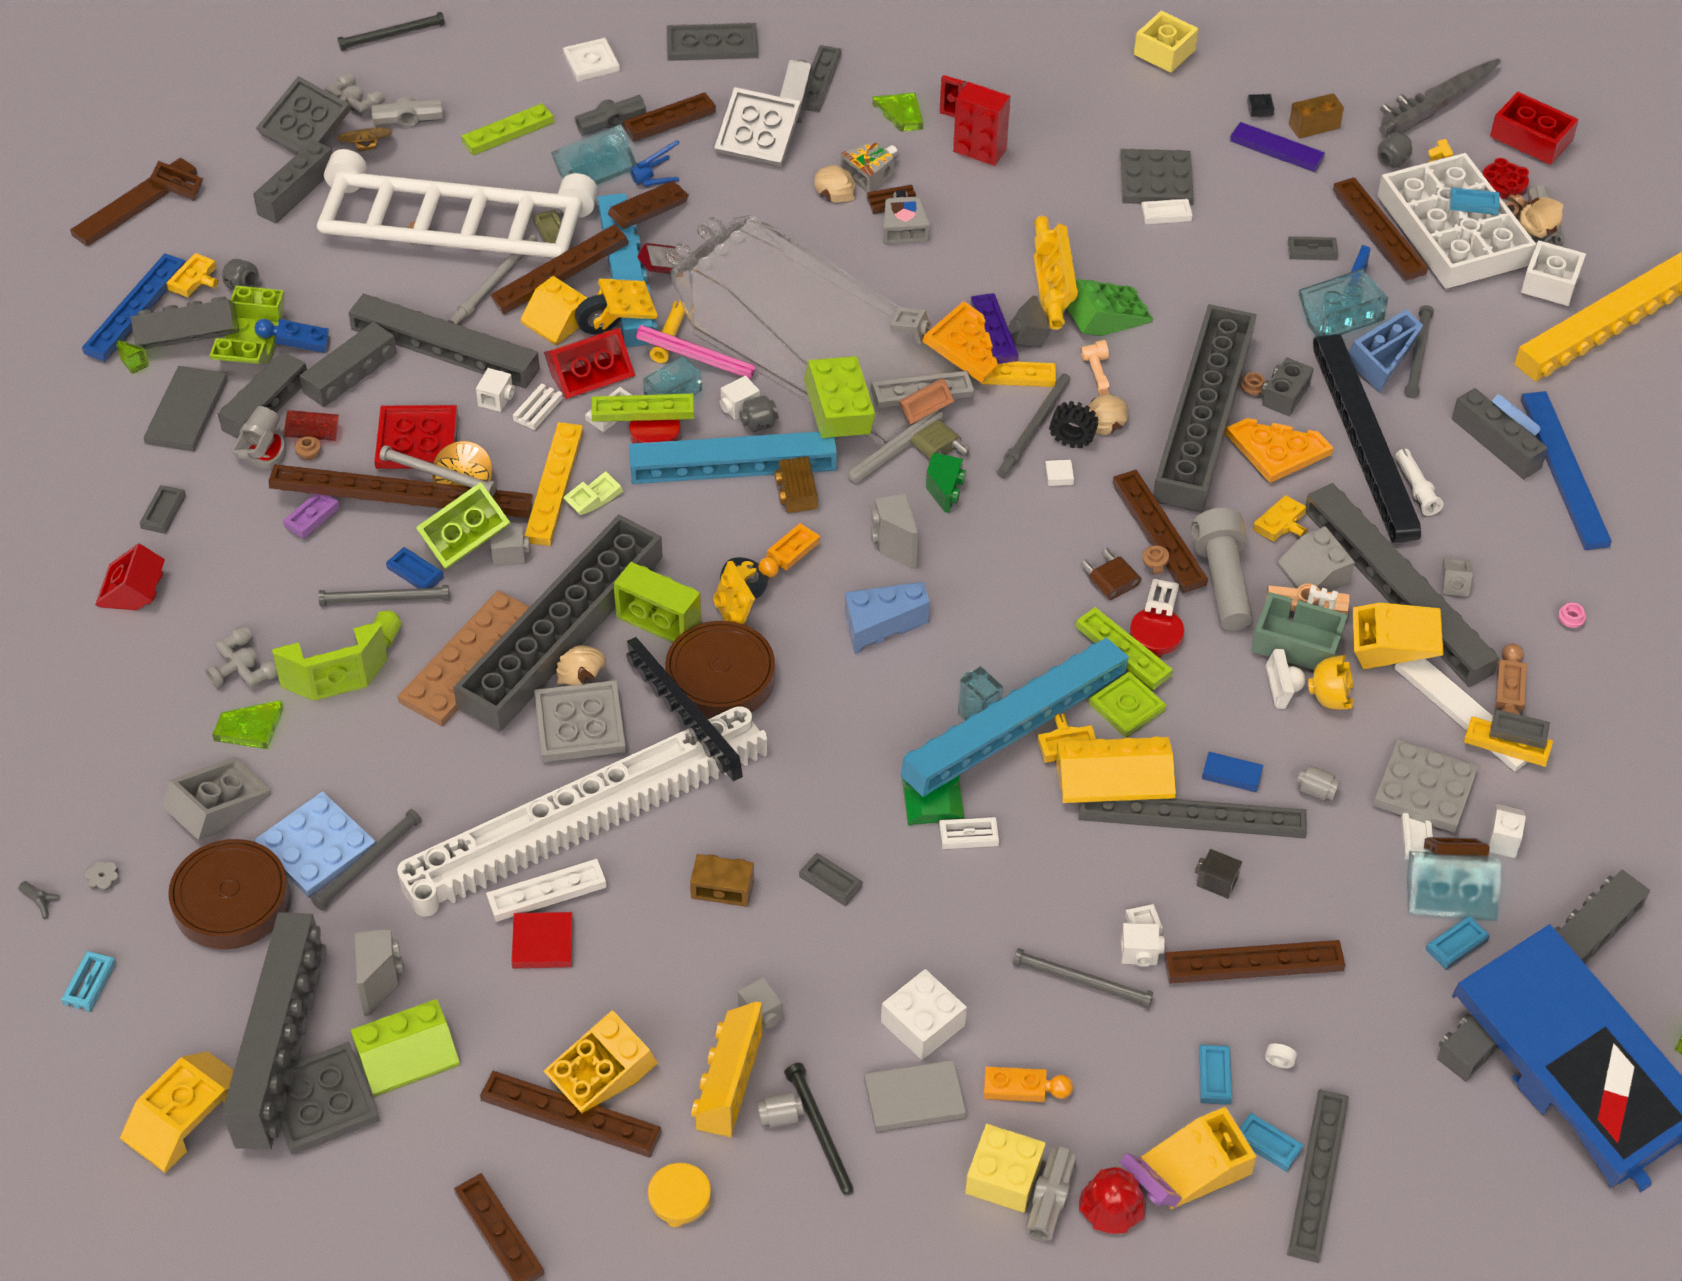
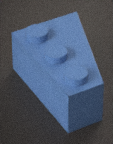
(1384, 348)

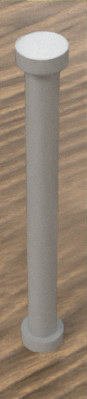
(388, 454)

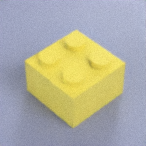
(1166, 41)
(1005, 1168)

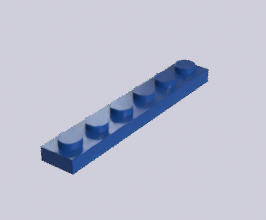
(141, 298)

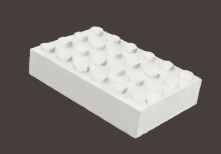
(1453, 242)

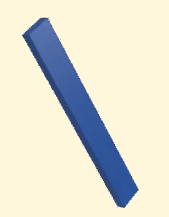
(1566, 472)

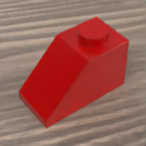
(949, 91)

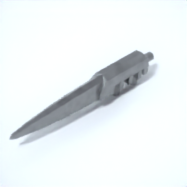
(1416, 110)

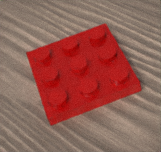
(415, 431)

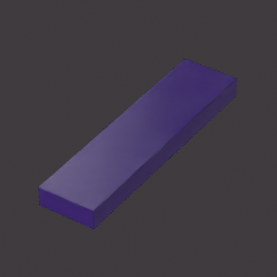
(1277, 146)
(1001, 339)

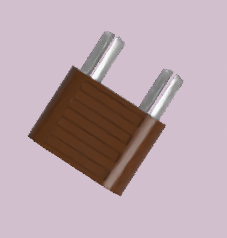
(1112, 577)

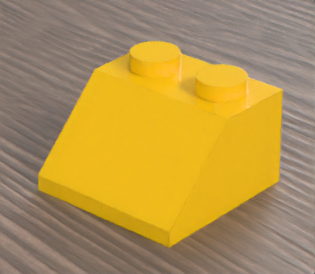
(553, 310)

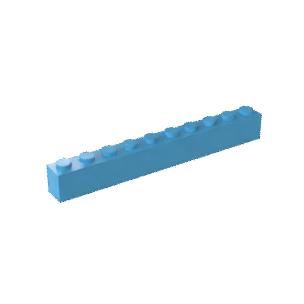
(1013, 716)

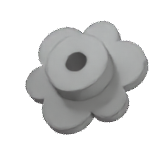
(101, 875)

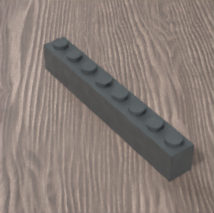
(446, 340)

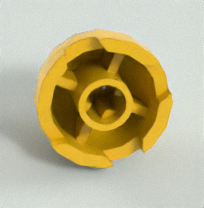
(1333, 683)

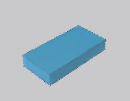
(1474, 201)
(1457, 942)
(1215, 1074)
(1270, 1142)

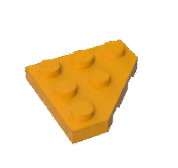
(964, 341)
(1277, 448)

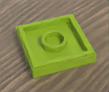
(1127, 704)

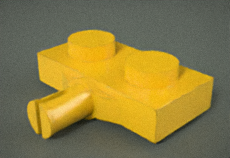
(192, 275)
(1281, 519)
(1048, 741)

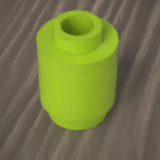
(390, 625)

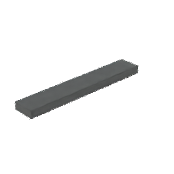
(1318, 1176)

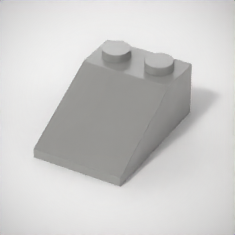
(213, 797)

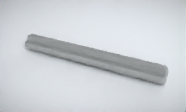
(891, 448)

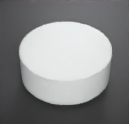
(1280, 1055)

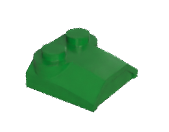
(940, 804)

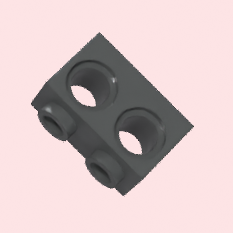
(1287, 386)

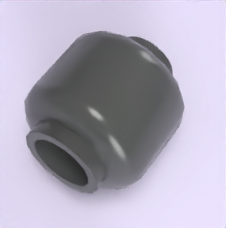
(1394, 149)
(240, 273)
(759, 413)

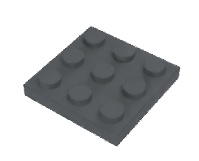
(303, 116)
(1155, 175)
(326, 1099)

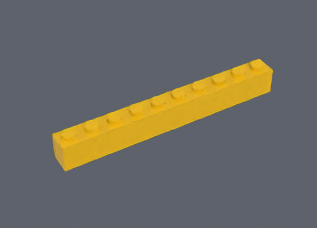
(1601, 320)

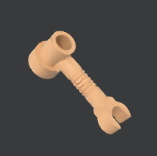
(1095, 354)

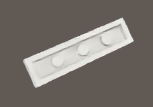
(546, 890)

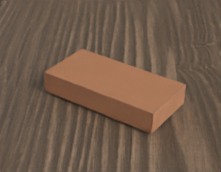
(926, 401)

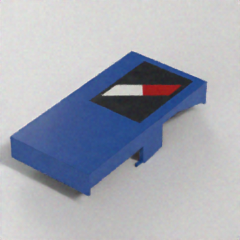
(1579, 1053)

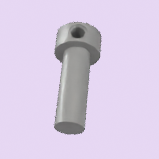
(1220, 537)

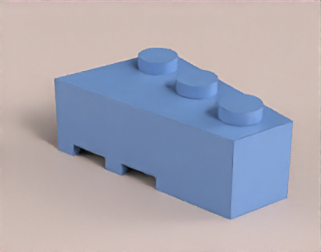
(885, 611)

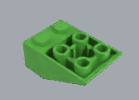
(1107, 308)

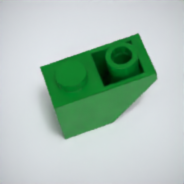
(943, 478)

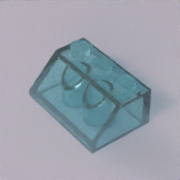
(597, 156)
(1343, 304)
(1453, 885)

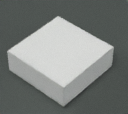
(1059, 472)
(1143, 915)

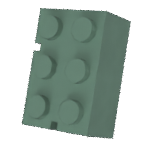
(1306, 639)

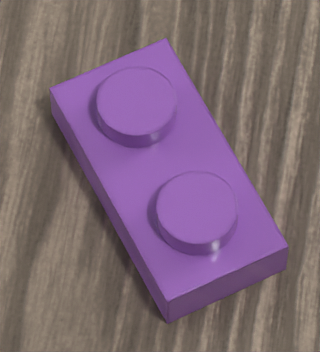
(311, 514)
(1158, 1189)

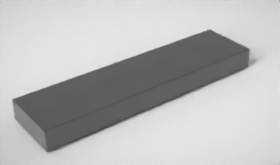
(823, 69)

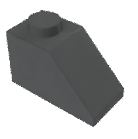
(1030, 324)

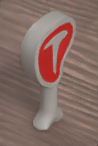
(274, 453)

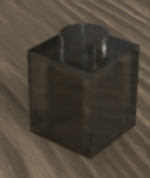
(1218, 873)

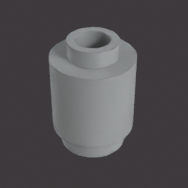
(1318, 783)
(780, 1110)

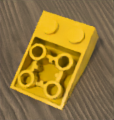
(1396, 633)
(601, 1063)
(1203, 1156)

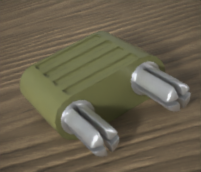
(938, 439)

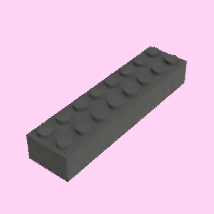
(274, 1032)

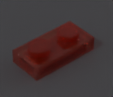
(313, 424)

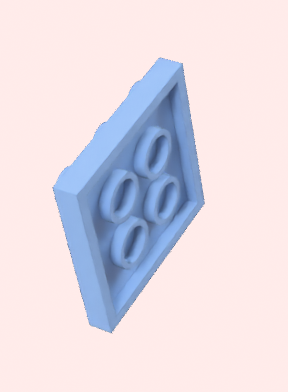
(316, 843)

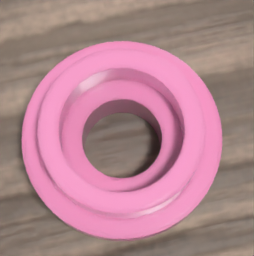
(1572, 615)

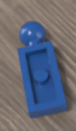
(294, 334)

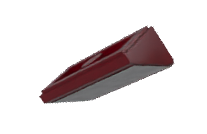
(654, 258)

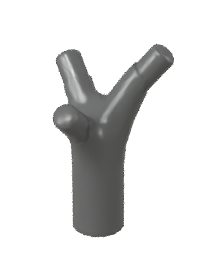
(37, 896)

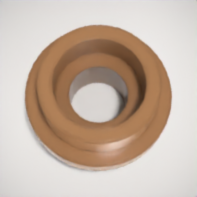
(1252, 383)
(308, 448)

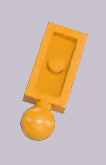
(788, 550)
(1024, 1084)

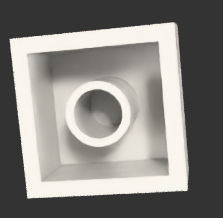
(1553, 273)
(923, 1014)

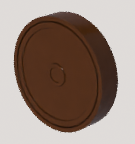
(722, 666)
(228, 893)

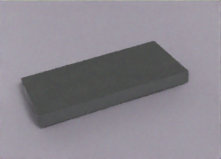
(712, 41)
(185, 408)

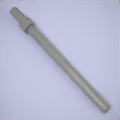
(466, 308)

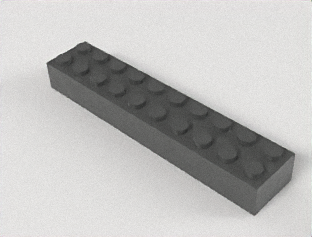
(1204, 408)
(554, 624)

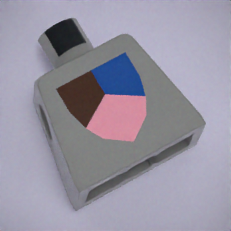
(904, 219)

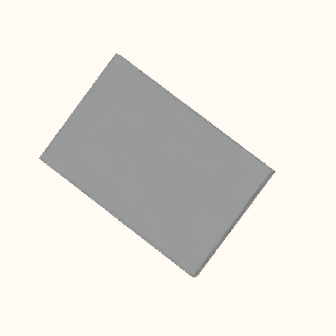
(914, 1096)

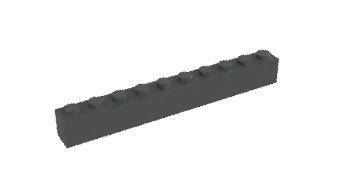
(1399, 581)
(1584, 932)

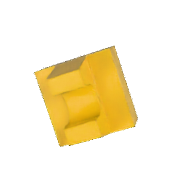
(1441, 151)

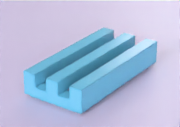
(80, 1001)

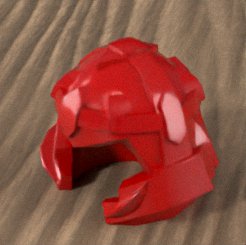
(1113, 1201)

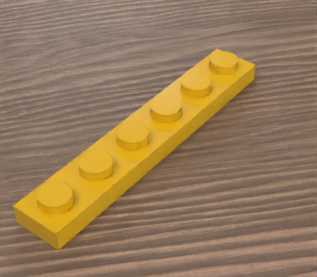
(554, 484)

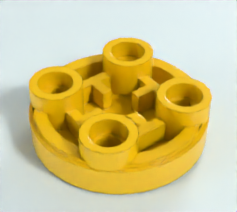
(679, 1193)

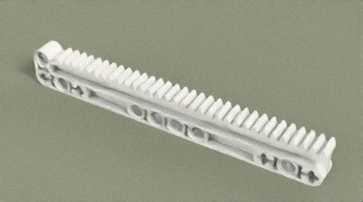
(548, 823)

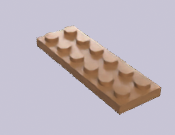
(432, 689)

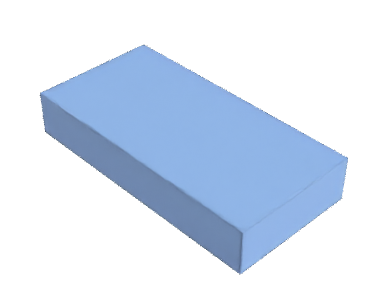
(1516, 414)

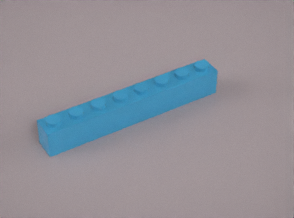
(625, 266)
(727, 457)

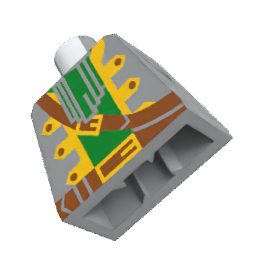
(870, 164)

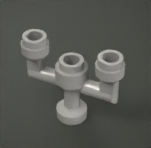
(344, 90)
(240, 660)

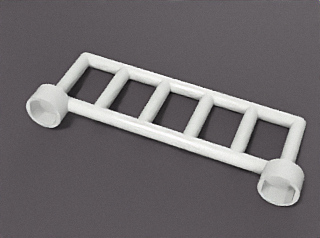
(347, 174)

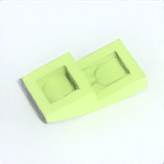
(595, 495)

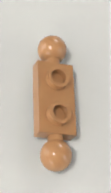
(1511, 680)

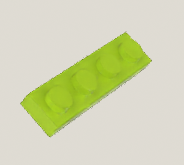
(507, 129)
(642, 407)
(1141, 661)

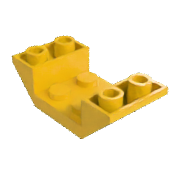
(176, 1107)

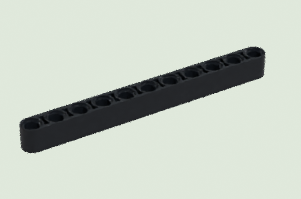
(1367, 439)

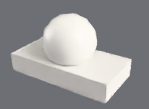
(1283, 679)

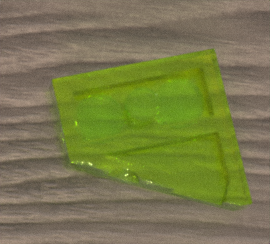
(901, 110)
(249, 725)

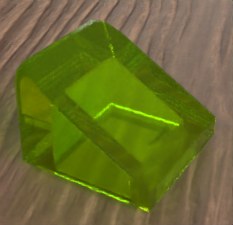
(132, 356)

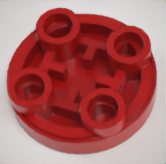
(1506, 178)
(654, 431)
(1157, 631)

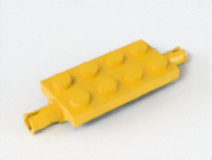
(1054, 270)

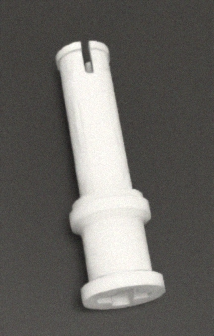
(1422, 489)

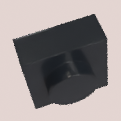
(1260, 105)

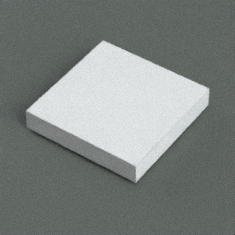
(591, 59)

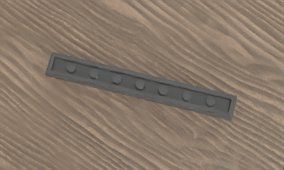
(1199, 816)

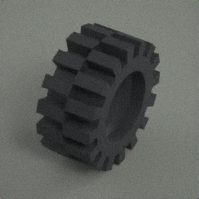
(1077, 415)

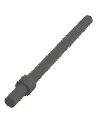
(1014, 454)

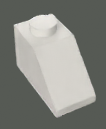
(1506, 830)

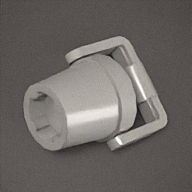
(258, 431)

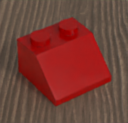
(131, 580)

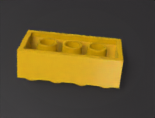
(1115, 769)
(729, 1070)

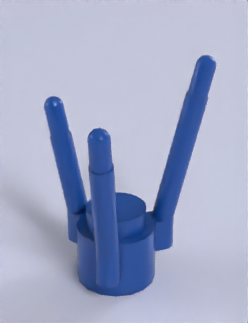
(643, 170)

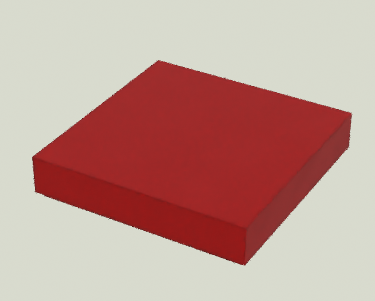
(542, 940)

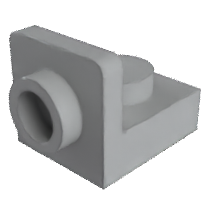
(911, 322)
(1457, 576)

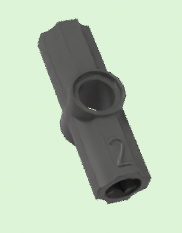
(610, 114)

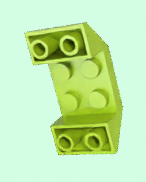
(250, 307)
(332, 671)

